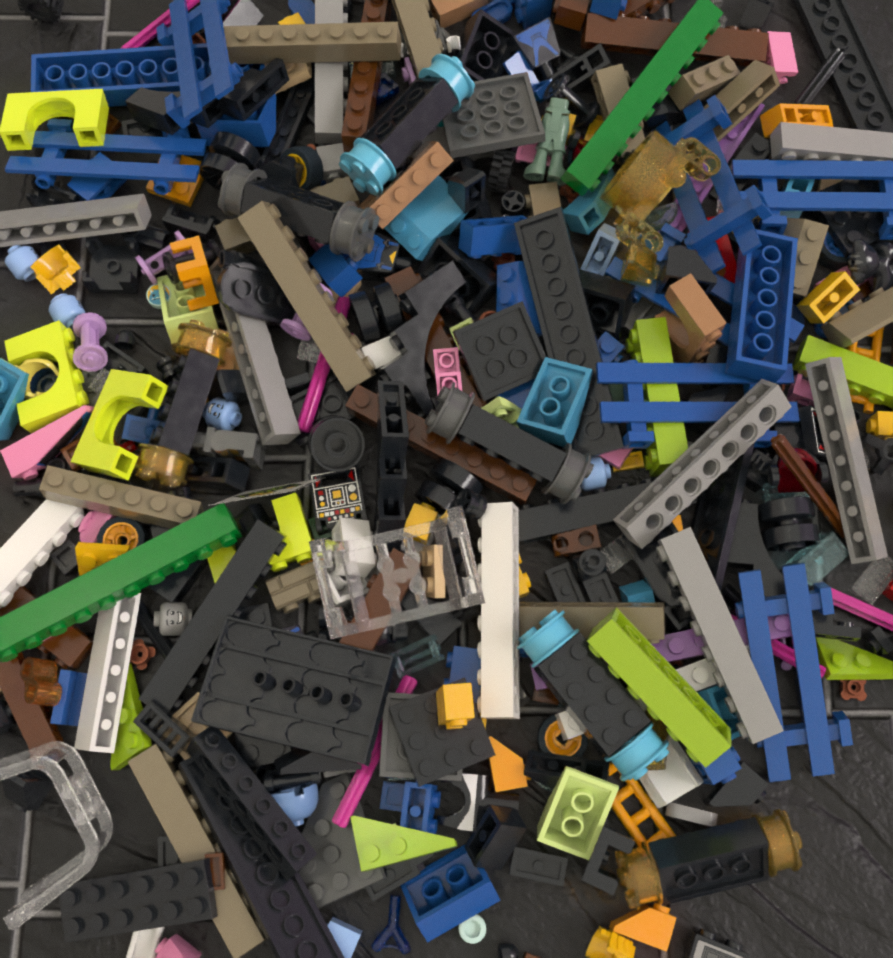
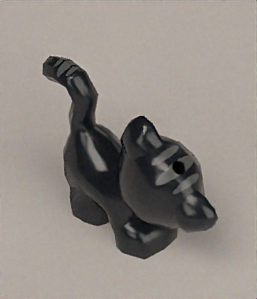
(871, 264)

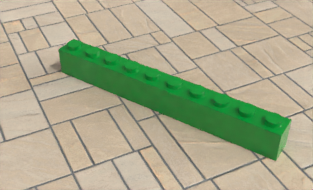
(641, 96)
(116, 580)

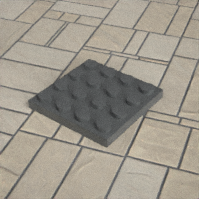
(495, 117)

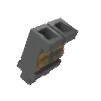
(231, 444)

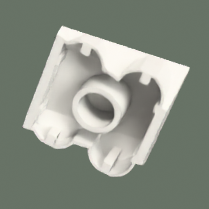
(675, 780)

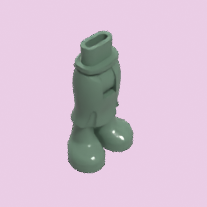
(556, 130)

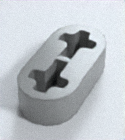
(691, 814)

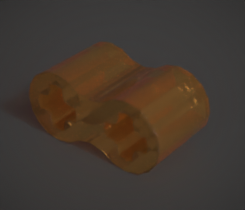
(40, 682)

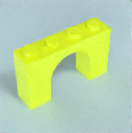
(28, 110)
(55, 344)
(120, 394)
(291, 523)

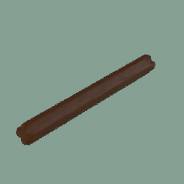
(808, 482)

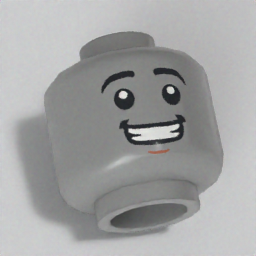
(172, 618)

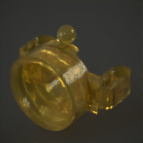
(648, 178)

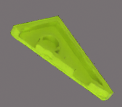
(850, 662)
(130, 738)
(387, 844)

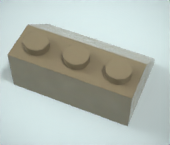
(809, 245)
(860, 319)

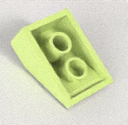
(177, 310)
(576, 812)

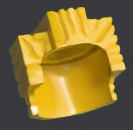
(55, 269)
(609, 945)

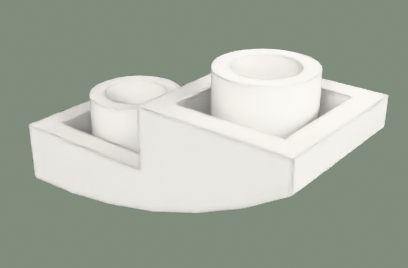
(380, 352)

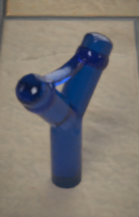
(392, 929)

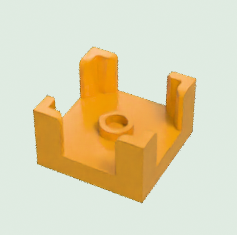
(195, 272)

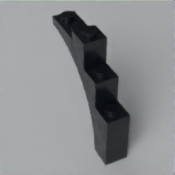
(410, 337)

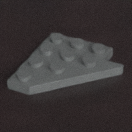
(336, 867)

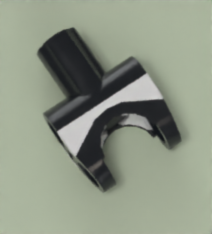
(477, 801)

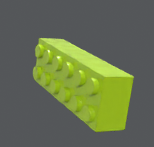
(651, 344)
(660, 688)

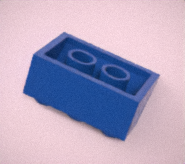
(257, 129)
(515, 287)
(448, 893)

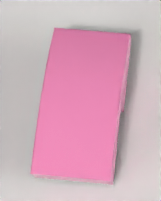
(447, 368)

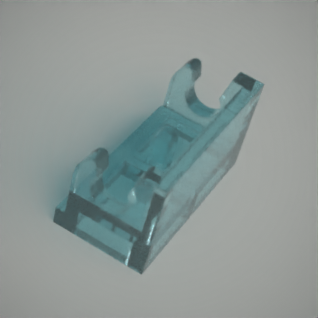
(821, 557)

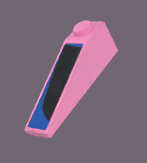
(34, 451)

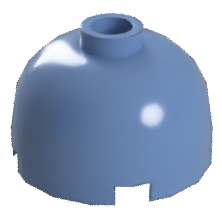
(297, 801)

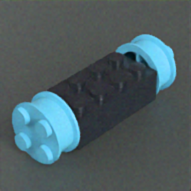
(407, 124)
(593, 696)

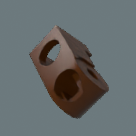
(575, 541)

